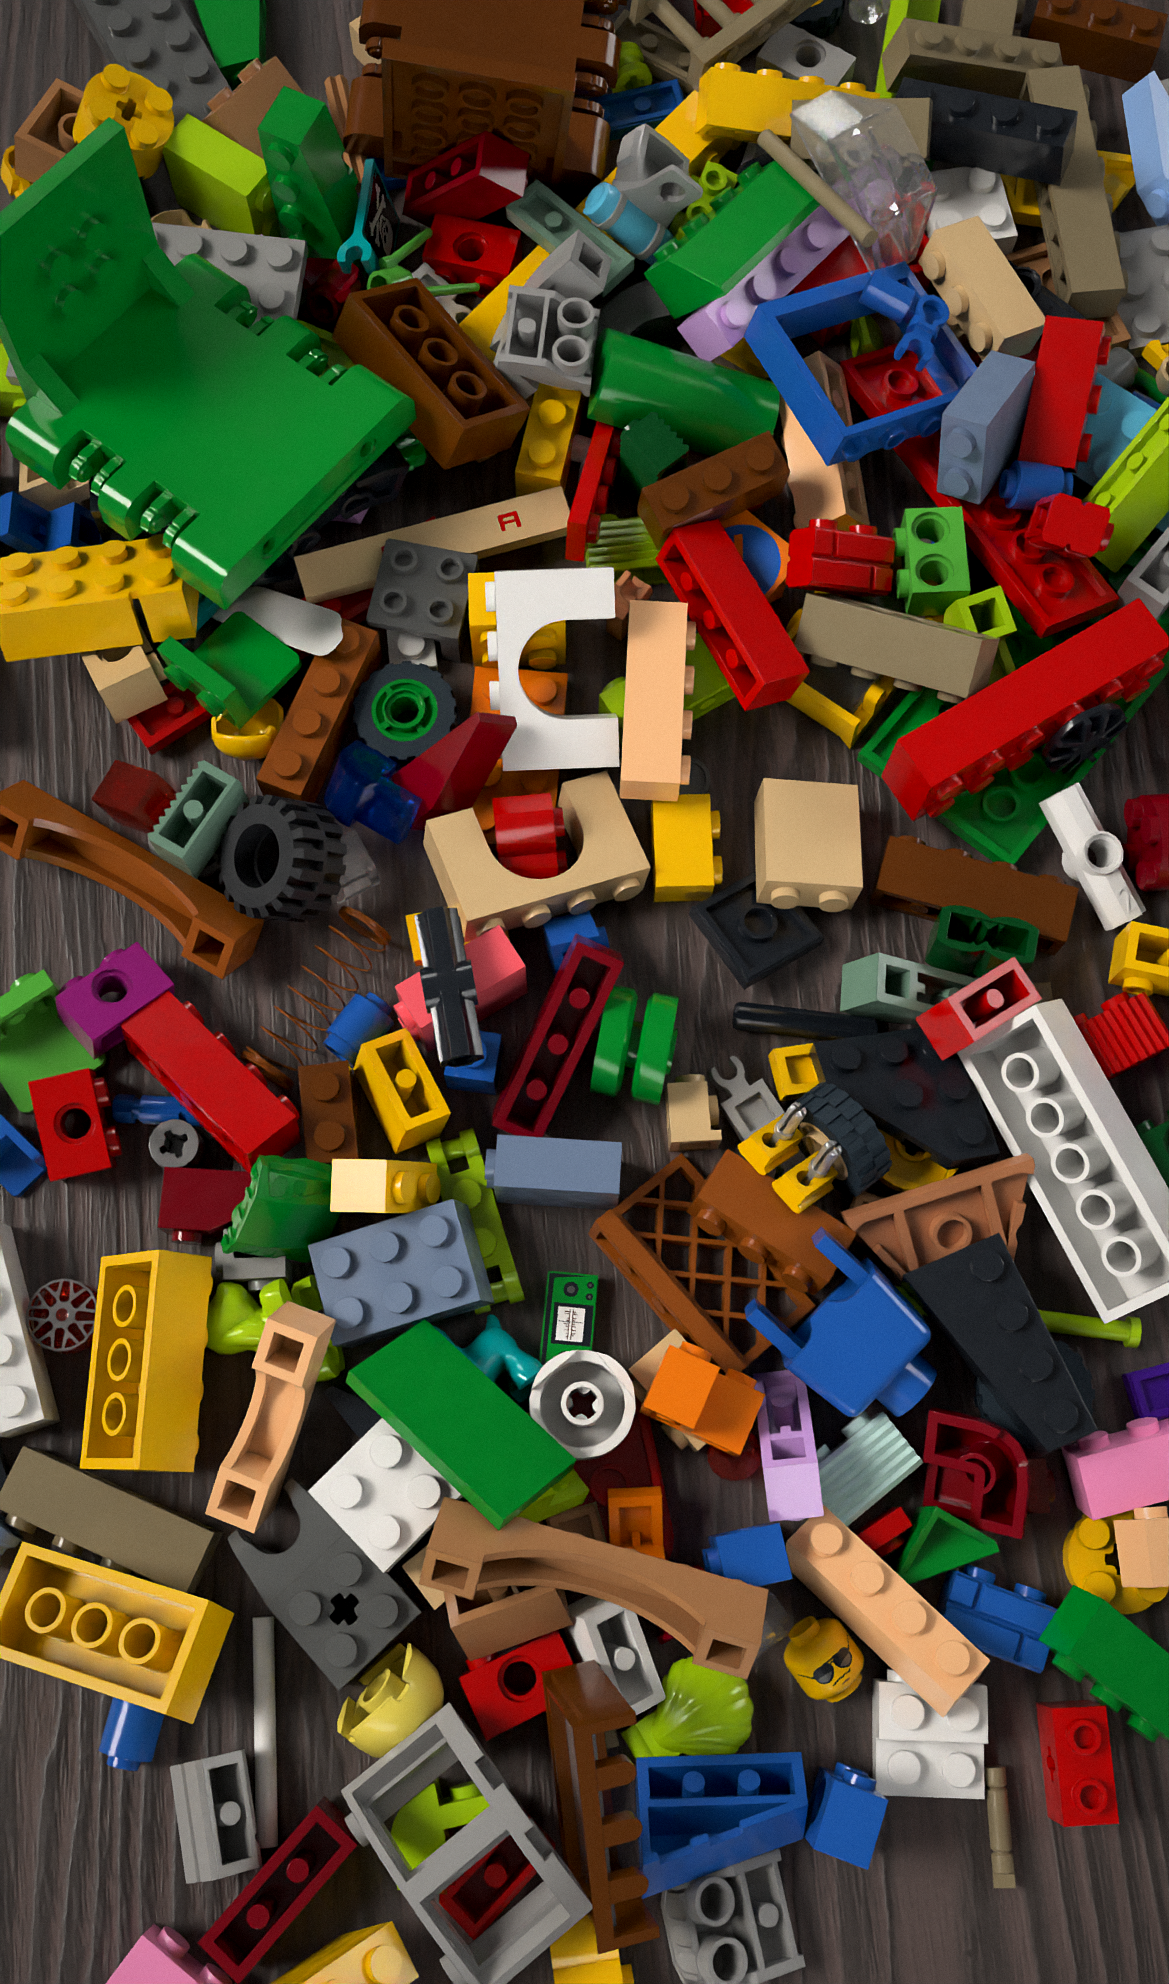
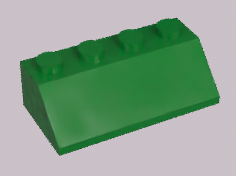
(729, 239)

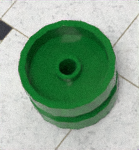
(635, 1045)

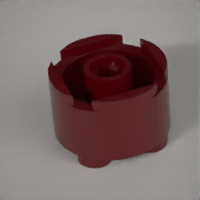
(1147, 841)

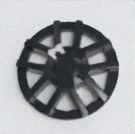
(1083, 737)

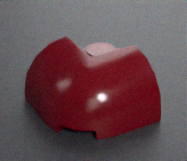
(976, 1472)

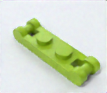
(471, 1189)

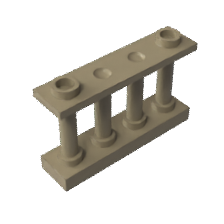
(739, 31)

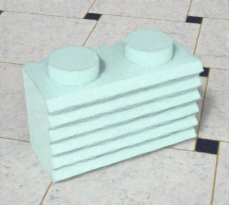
(864, 1465)

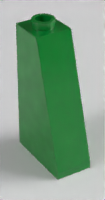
(233, 33)

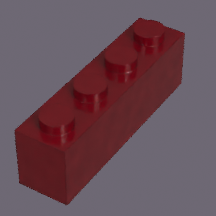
(557, 1038)

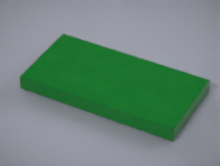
(461, 1423)

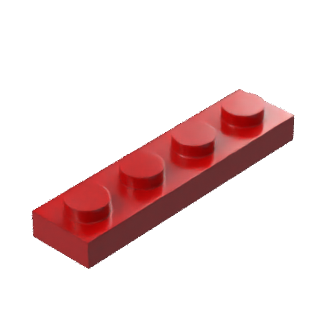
(591, 493)

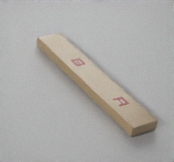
(476, 531)

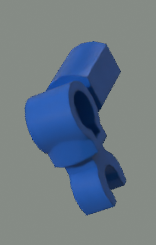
(922, 316)

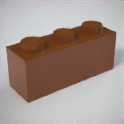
(753, 1216)

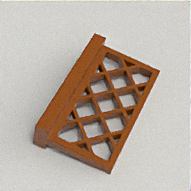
(661, 1286)

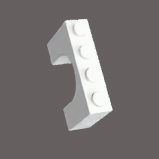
(522, 606)

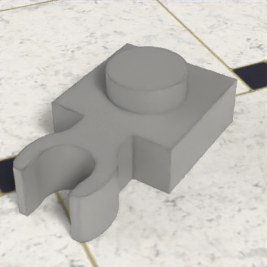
(748, 1106)

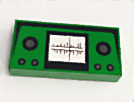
(568, 1313)

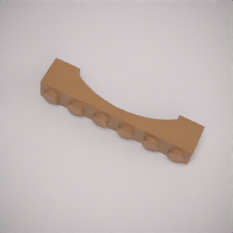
(704, 1611)

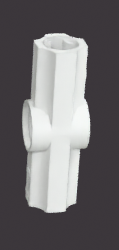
(1105, 883)

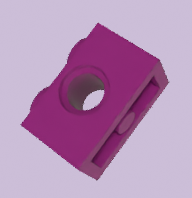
(97, 1021)

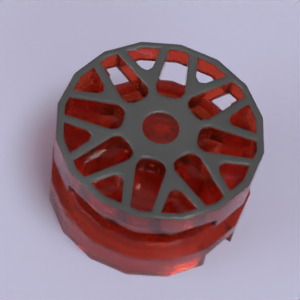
(63, 1316)

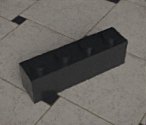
(997, 131)

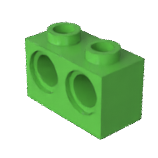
(940, 561)

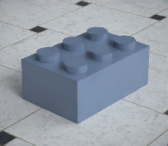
(401, 1273)

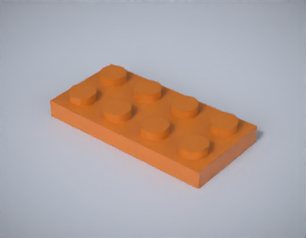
(548, 692)

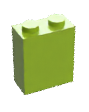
(219, 179)

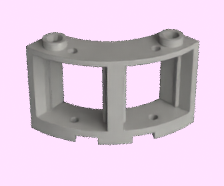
(527, 1926)

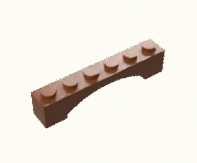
(198, 916)

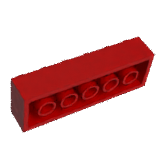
(1024, 711)

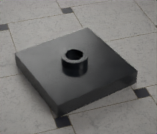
(752, 935)

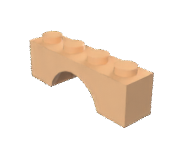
(285, 1379)

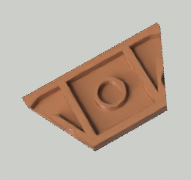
(945, 1215)

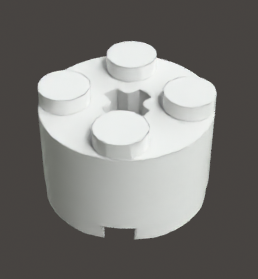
(584, 1373)

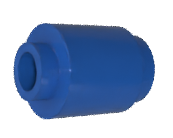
(1030, 481)
(356, 1024)
(130, 1735)

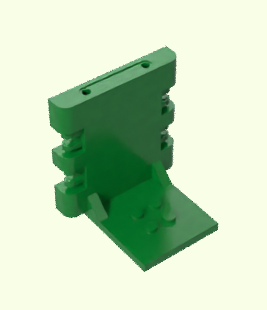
(167, 385)

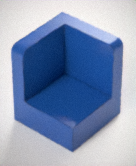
(20, 1159)

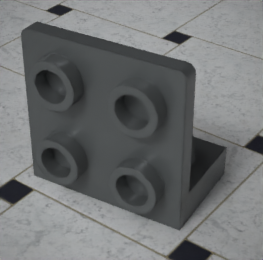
(424, 594)

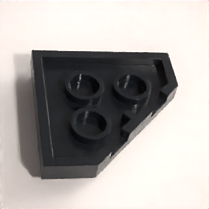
(911, 1093)

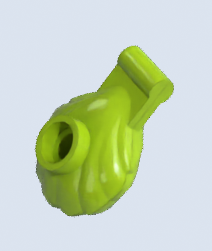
(700, 1715)

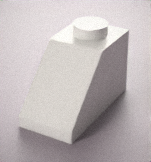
(618, 1645)

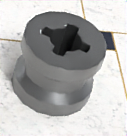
(182, 1153)

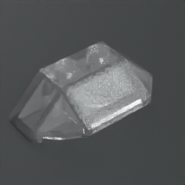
(874, 166)

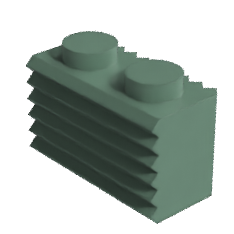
(197, 818)

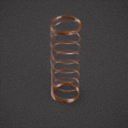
(268, 1070)

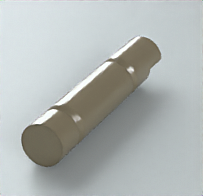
(999, 1826)

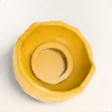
(254, 738)

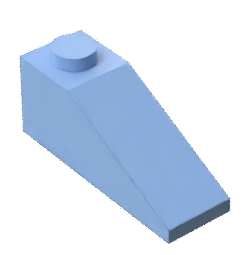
(1148, 134)

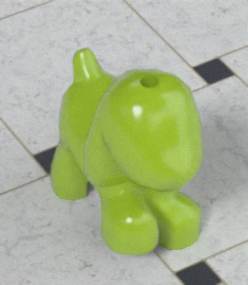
(238, 1321)

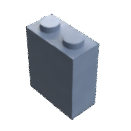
(984, 426)
(554, 1172)

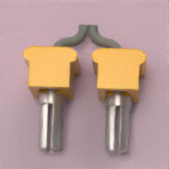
(776, 1144)

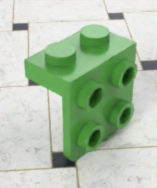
(35, 1039)

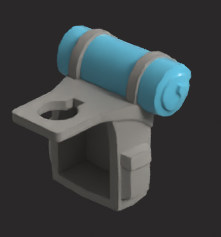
(645, 195)

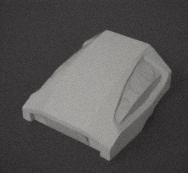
(549, 338)
(732, 1925)

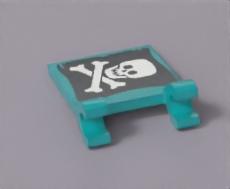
(374, 226)

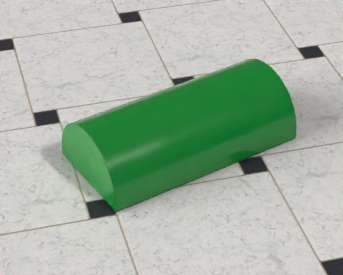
(698, 398)

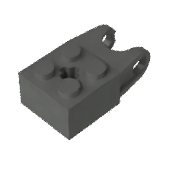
(309, 1578)

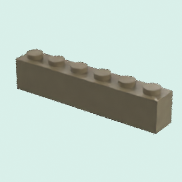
(1078, 212)

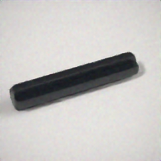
(800, 1022)

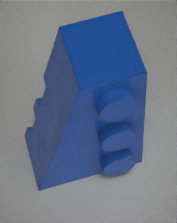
(715, 1812)

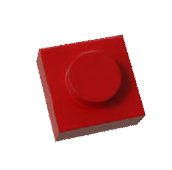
(885, 1531)

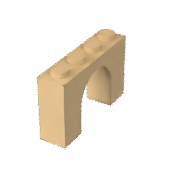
(489, 895)

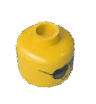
(824, 1659)

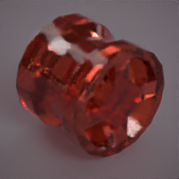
(725, 1464)

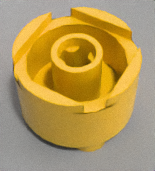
(135, 105)

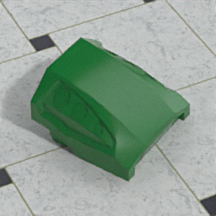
(283, 1209)

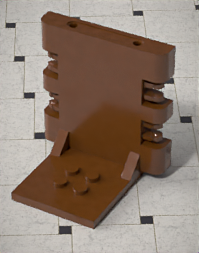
(490, 68)

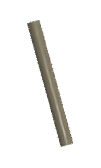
(817, 188)

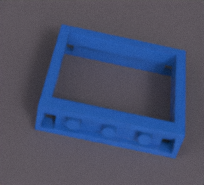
(834, 304)

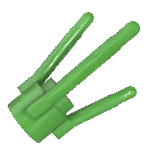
(392, 273)

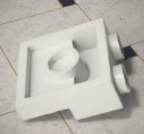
(920, 1750)

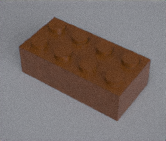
(417, 347)

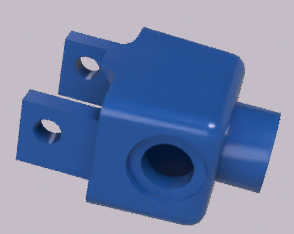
(857, 1341)

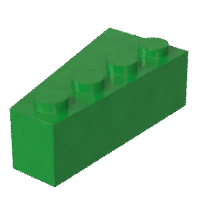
(307, 175)

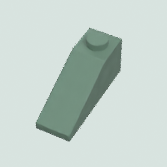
(895, 988)

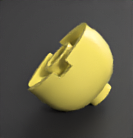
(398, 1699)

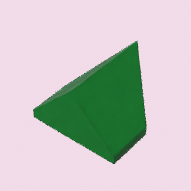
(939, 1544)

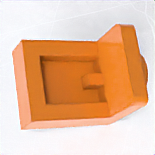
(636, 1519)

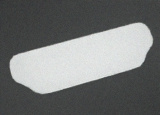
(289, 619)

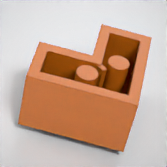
(702, 1402)

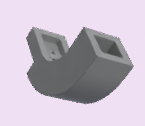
(573, 270)

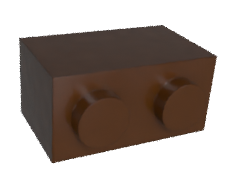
(330, 1112)

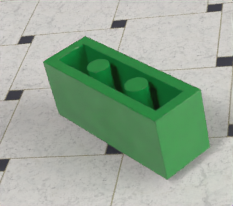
(1115, 1657)

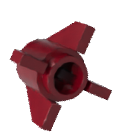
(328, 289)

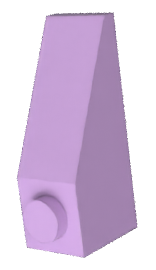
(788, 1448)

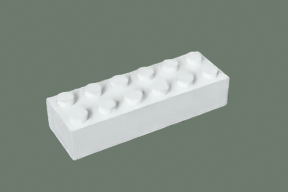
(1087, 1155)

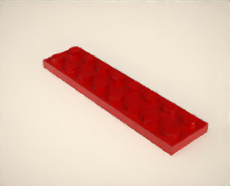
(1041, 585)

